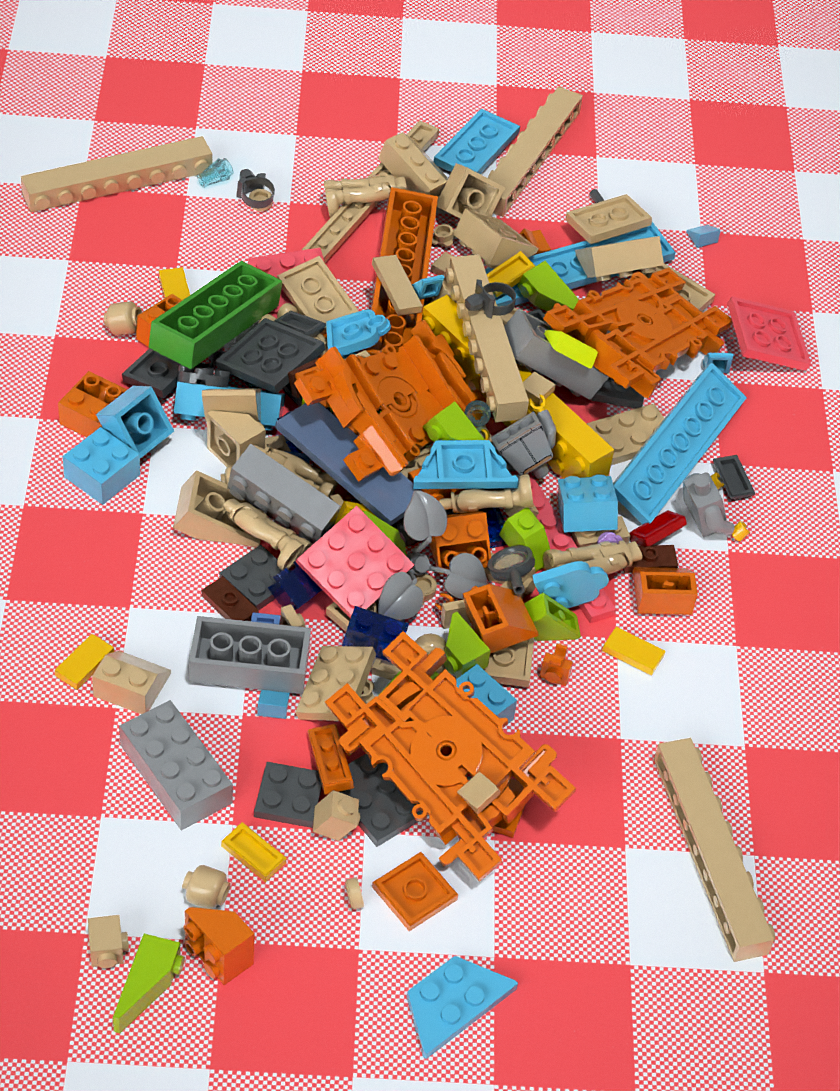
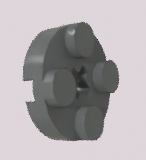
(203, 376)

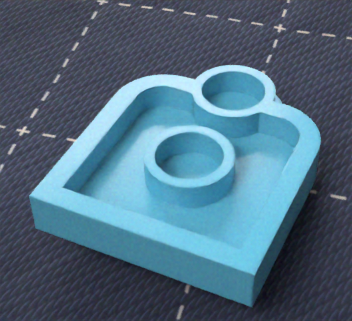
(356, 331)
(571, 583)

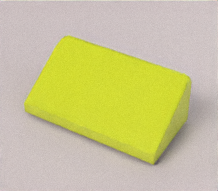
(571, 348)

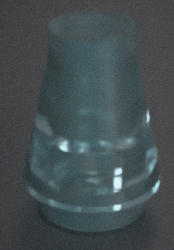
(217, 172)
(478, 407)

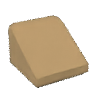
(479, 792)

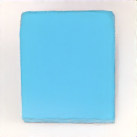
(704, 235)
(428, 286)
(720, 360)
(273, 704)

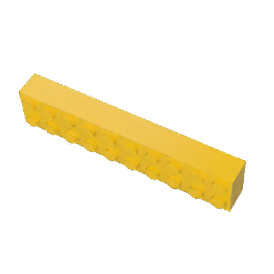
(577, 446)

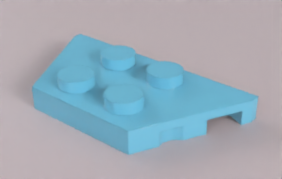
(464, 466)
(454, 1000)

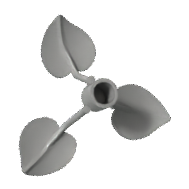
(422, 520)

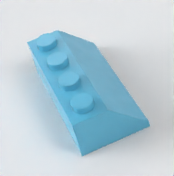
(190, 404)

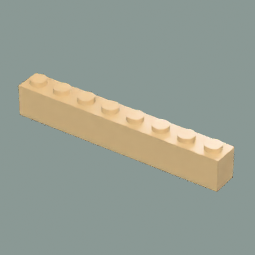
(534, 145)
(115, 174)
(487, 343)
(714, 850)

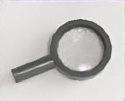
(512, 565)

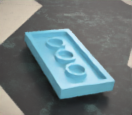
(477, 142)

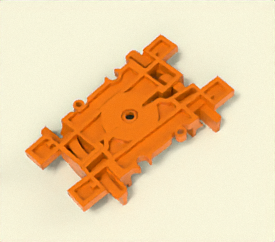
(647, 328)
(416, 375)
(420, 717)

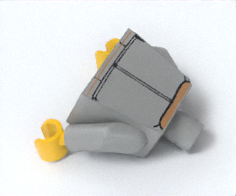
(527, 442)
(707, 506)

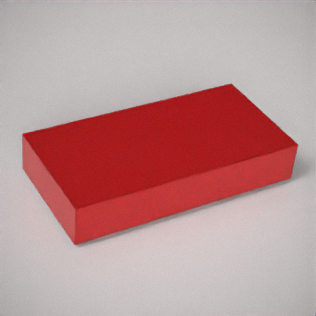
(658, 529)

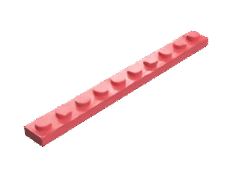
(595, 610)

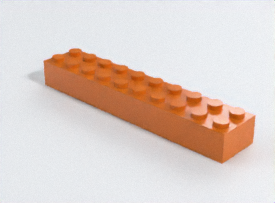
(408, 236)

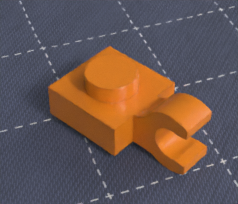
(555, 666)

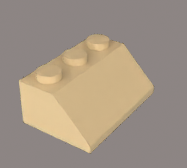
(407, 159)
(491, 238)
(621, 258)

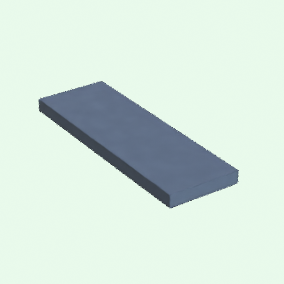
(328, 443)

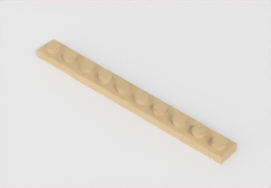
(350, 215)

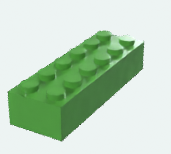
(215, 314)

